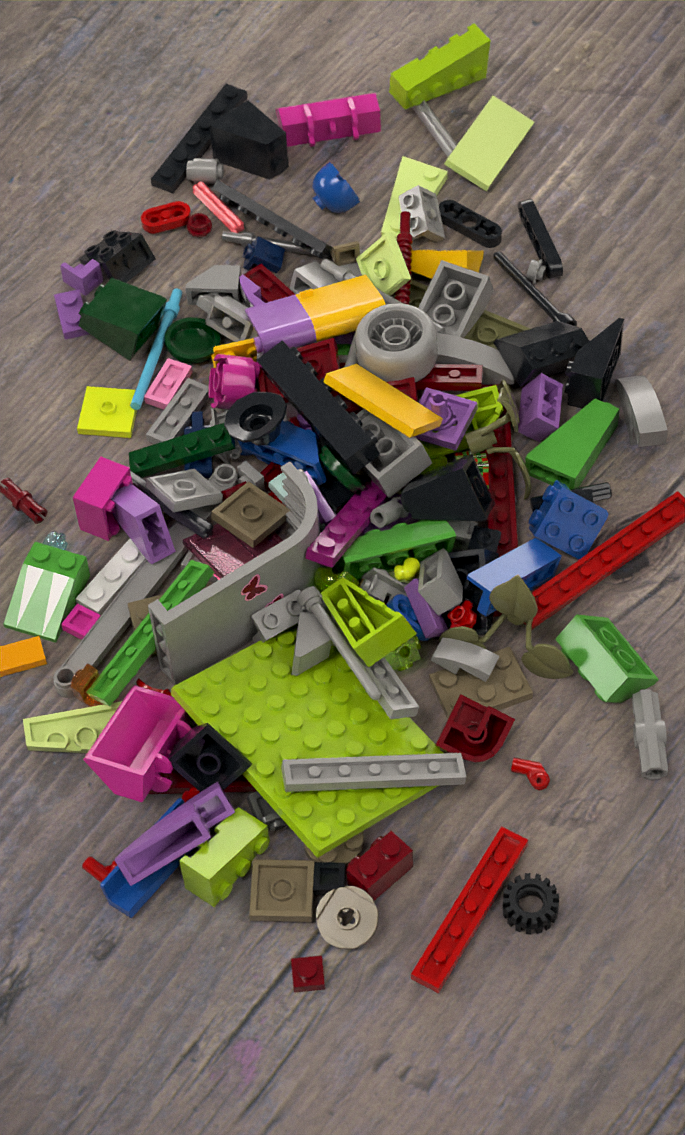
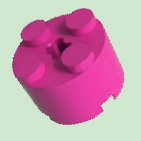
(232, 379)

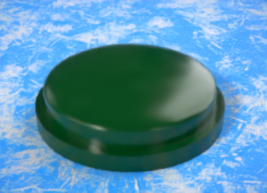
(191, 340)
(340, 471)

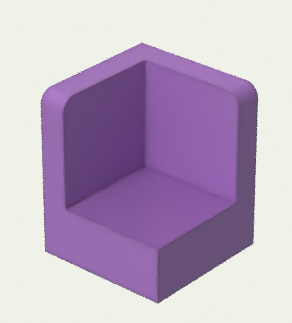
(82, 277)

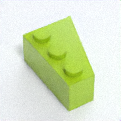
(366, 622)
(225, 857)

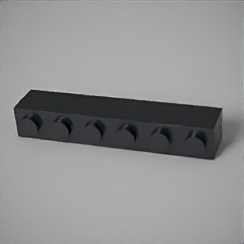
(318, 407)

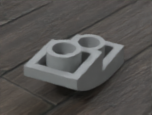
(460, 654)

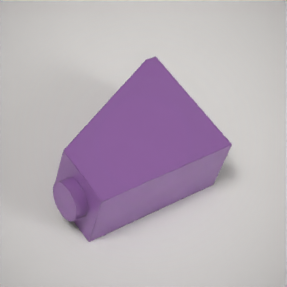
(143, 523)

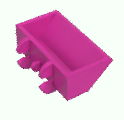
(330, 119)
(138, 743)

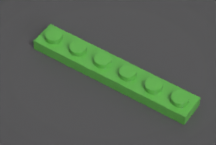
(141, 642)

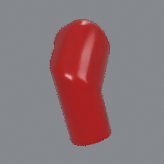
(96, 869)

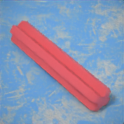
(218, 207)

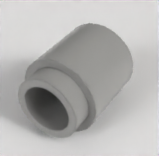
(204, 170)

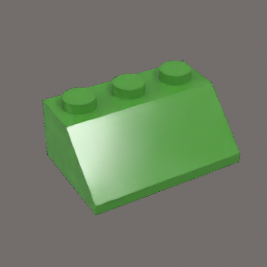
(605, 658)

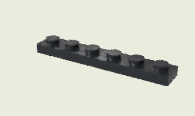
(196, 140)
(266, 216)

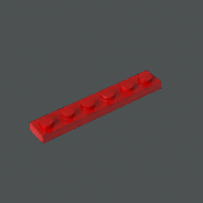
(469, 910)

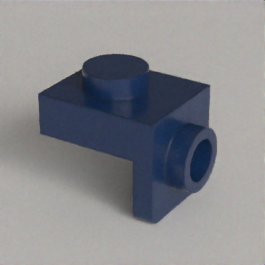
(263, 253)

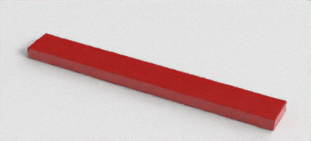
(608, 557)

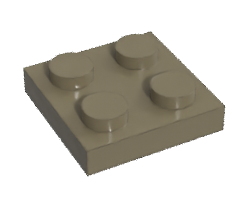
(250, 514)
(282, 890)

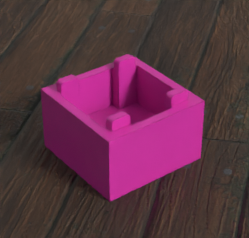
(94, 495)

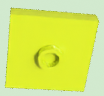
(107, 412)

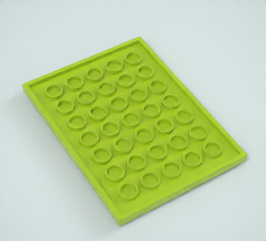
(303, 717)

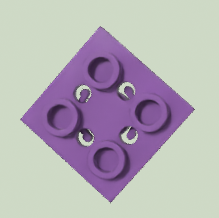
(453, 411)

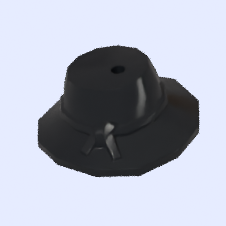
(256, 418)

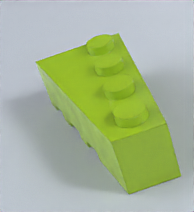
(442, 69)

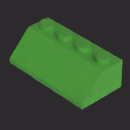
(394, 546)

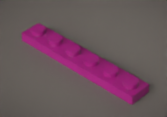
(346, 525)

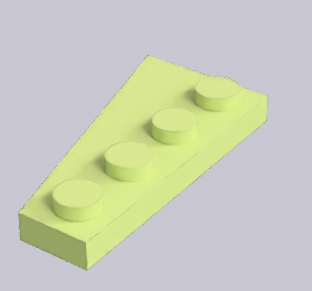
(410, 175)
(68, 730)

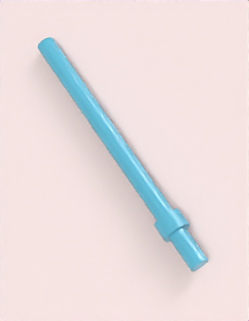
(170, 313)

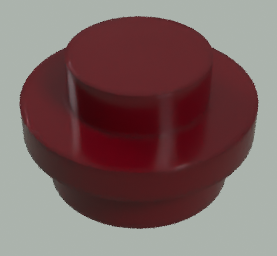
(199, 225)

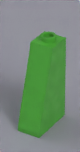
(574, 446)

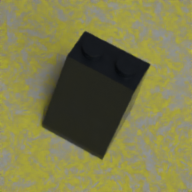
(249, 142)
(449, 493)

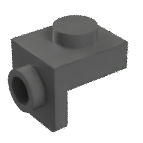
(264, 812)

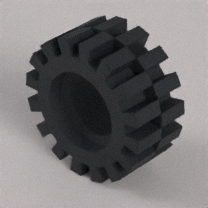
(530, 920)

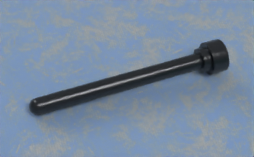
(532, 291)

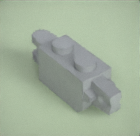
(227, 317)

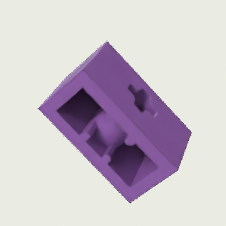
(540, 407)

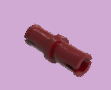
(22, 500)

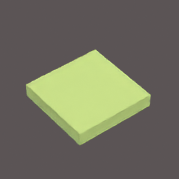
(384, 264)

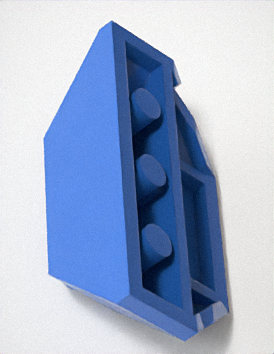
(292, 446)

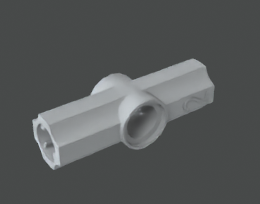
(649, 734)

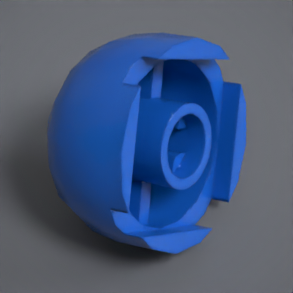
(333, 191)

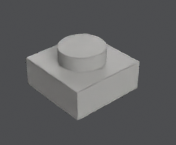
(249, 473)

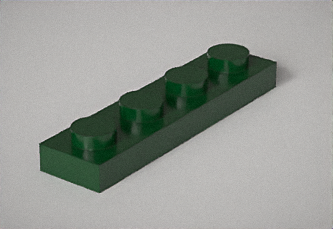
(181, 450)

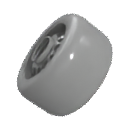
(397, 342)

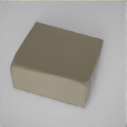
(345, 253)

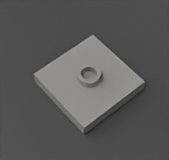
(184, 490)

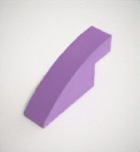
(175, 834)

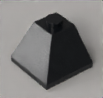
(207, 758)

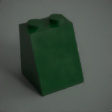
(122, 316)

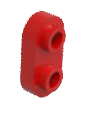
(165, 217)

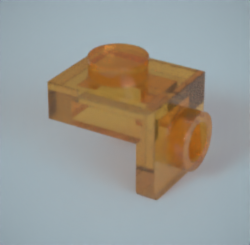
(82, 682)

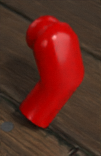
(533, 770)

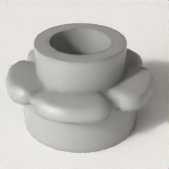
(536, 271)

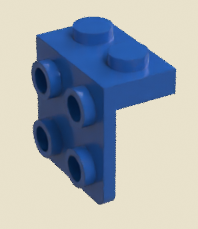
(567, 520)

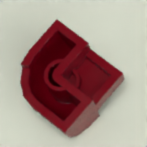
(474, 730)

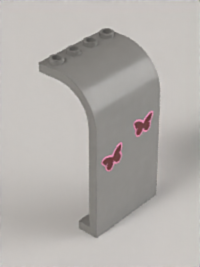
(220, 615)

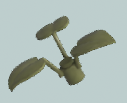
(484, 438)
(519, 606)

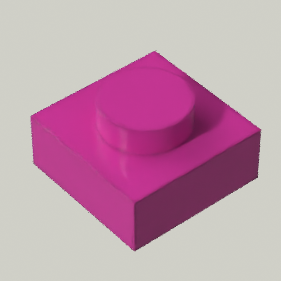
(80, 621)

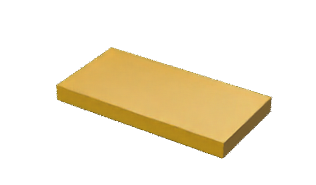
(383, 400)

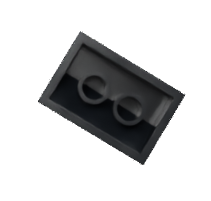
(541, 350)

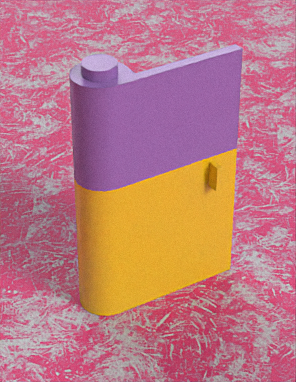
(314, 314)

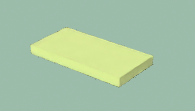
(489, 143)

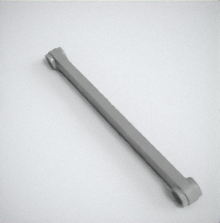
(140, 586)

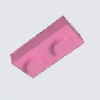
(167, 383)

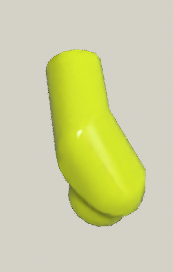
(407, 571)

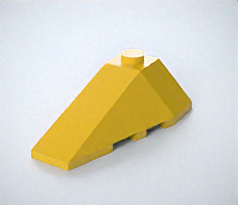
(427, 261)

